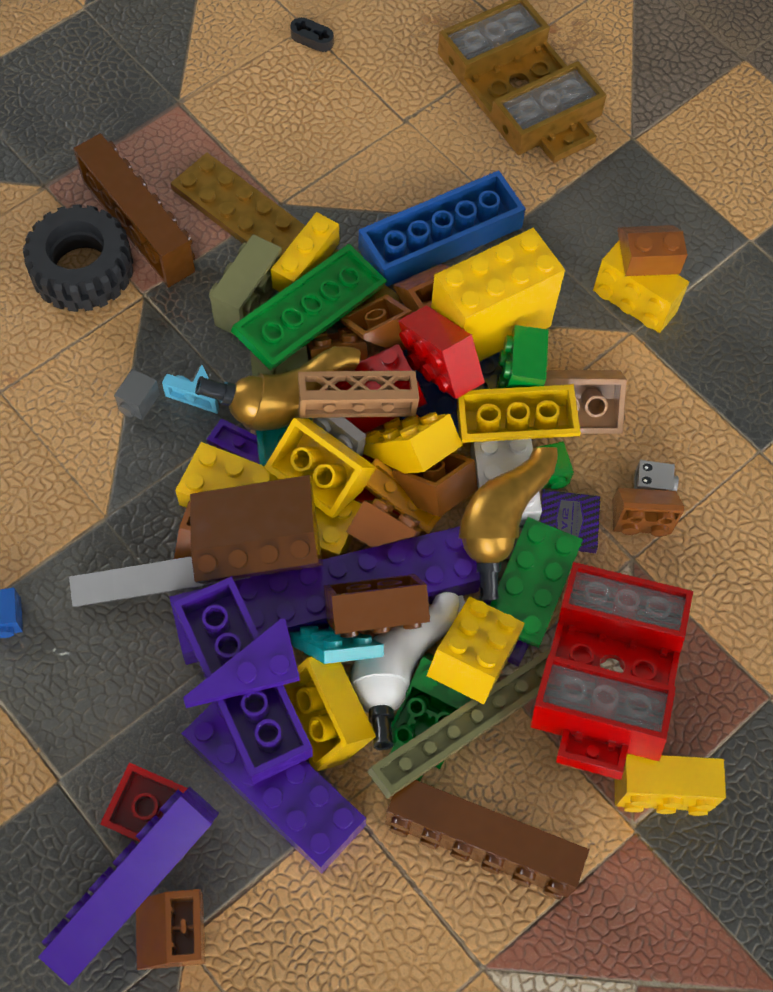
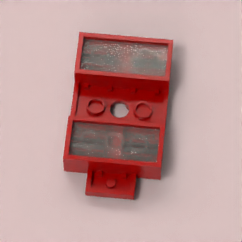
(600, 709)

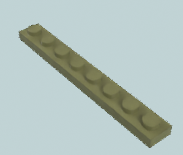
(458, 729)

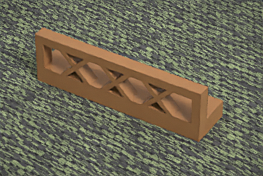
(358, 400)

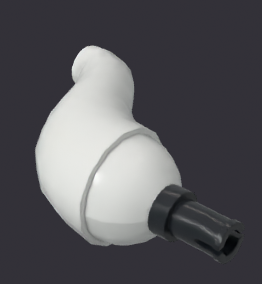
(384, 680)

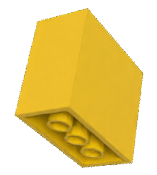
(500, 289)

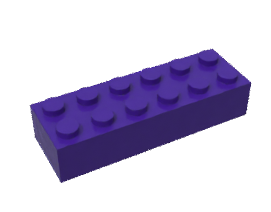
(259, 721)
(292, 801)
(123, 890)

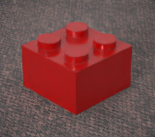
(138, 800)

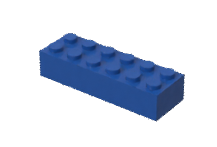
(441, 228)

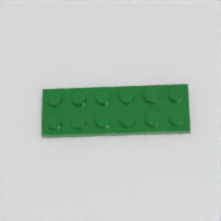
(308, 307)

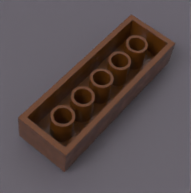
(138, 211)
(488, 838)

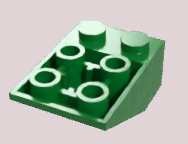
(424, 705)

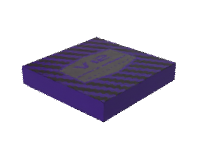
(573, 514)

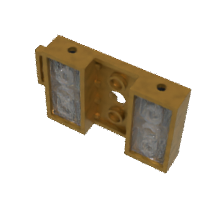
(510, 44)

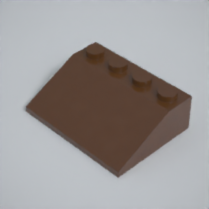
(254, 530)

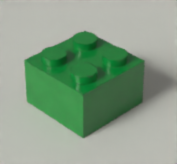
(524, 358)

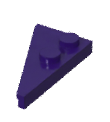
(258, 666)

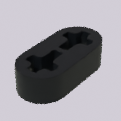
(312, 34)

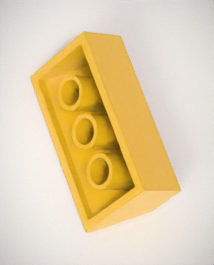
(518, 413)

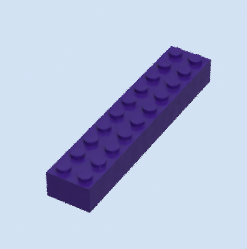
(299, 594)

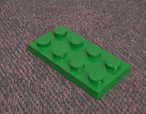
(536, 577)

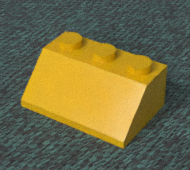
(334, 468)

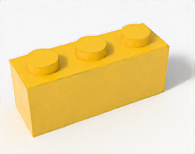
(306, 252)

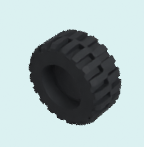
(72, 230)

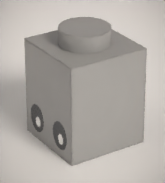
(655, 476)

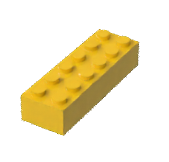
(219, 469)

